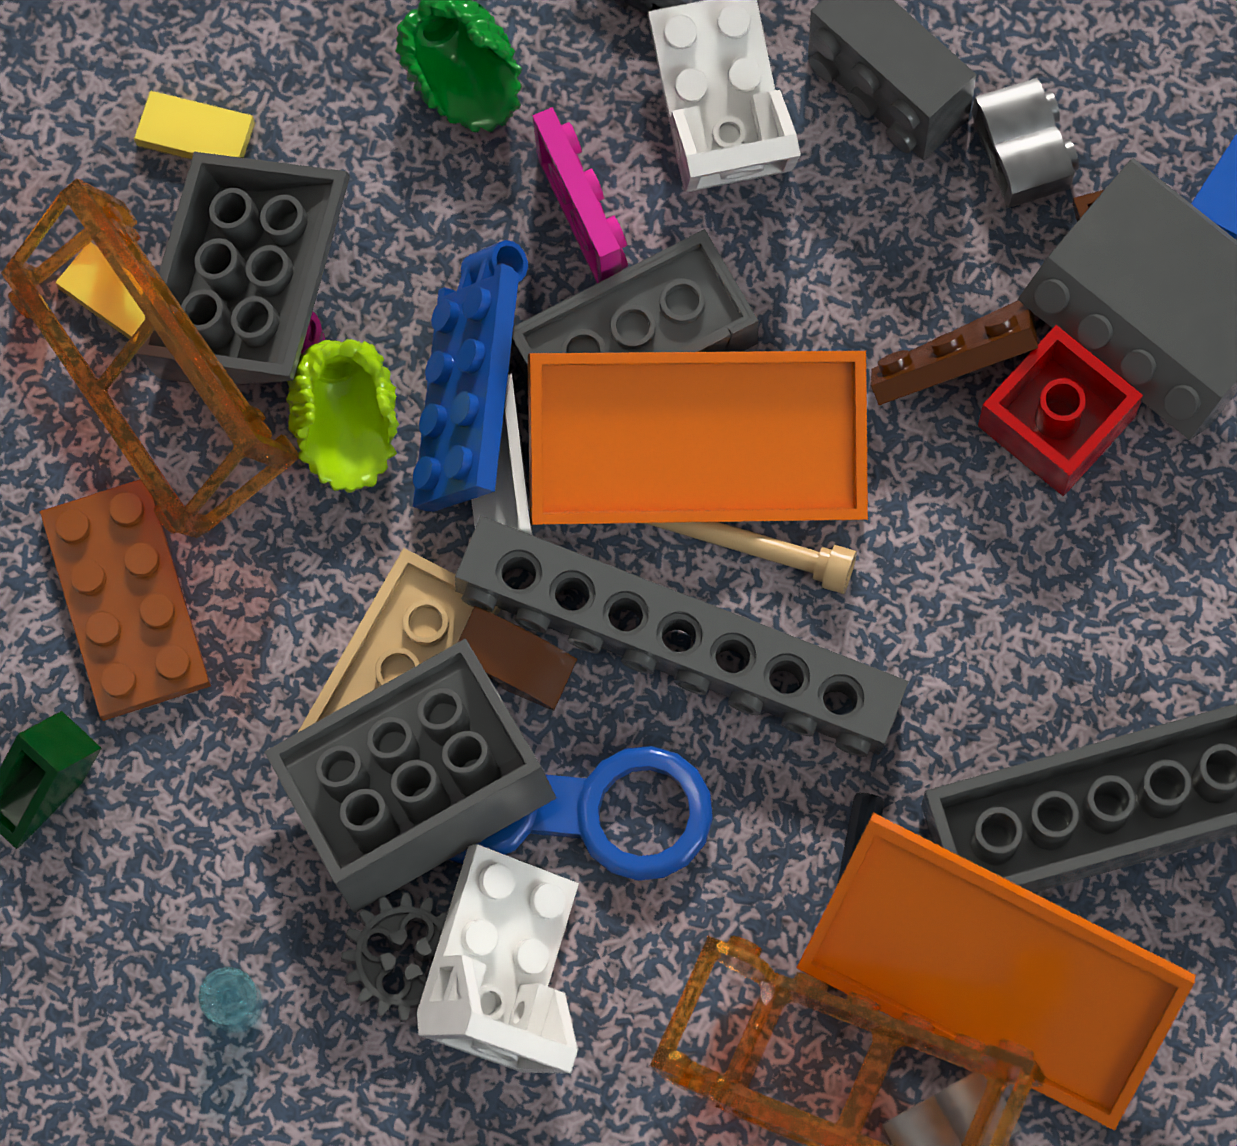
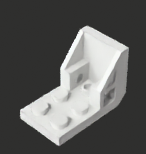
(721, 93)
(496, 966)

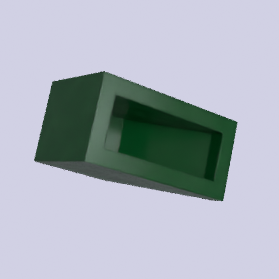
(41, 774)

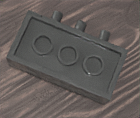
(662, 304)

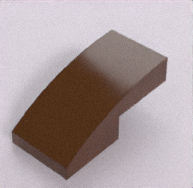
(518, 658)

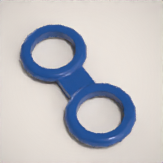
(577, 815)

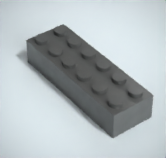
(1096, 804)

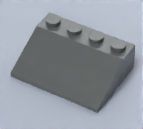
(248, 262)
(1149, 296)
(410, 775)

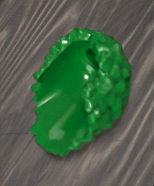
(460, 62)

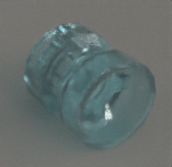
(240, 1006)

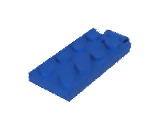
(468, 379)

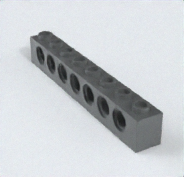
(500, 548)

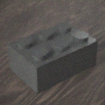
(892, 70)

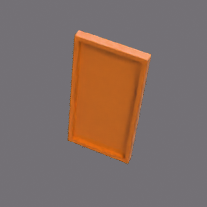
(697, 437)
(994, 965)

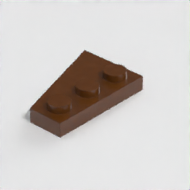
(956, 353)

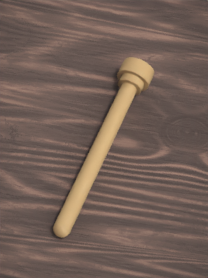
(828, 566)

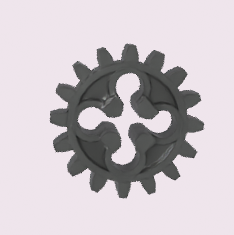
(373, 969)

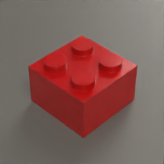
(1059, 410)

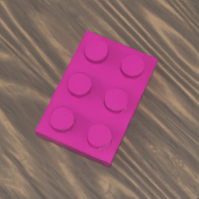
(579, 196)

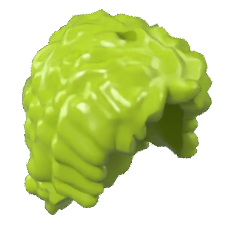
(343, 413)

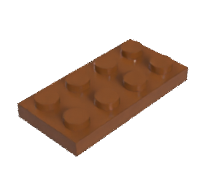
(124, 599)

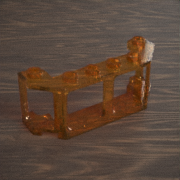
(1001, 1065)

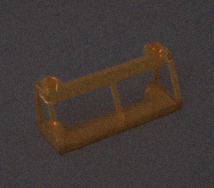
(110, 226)

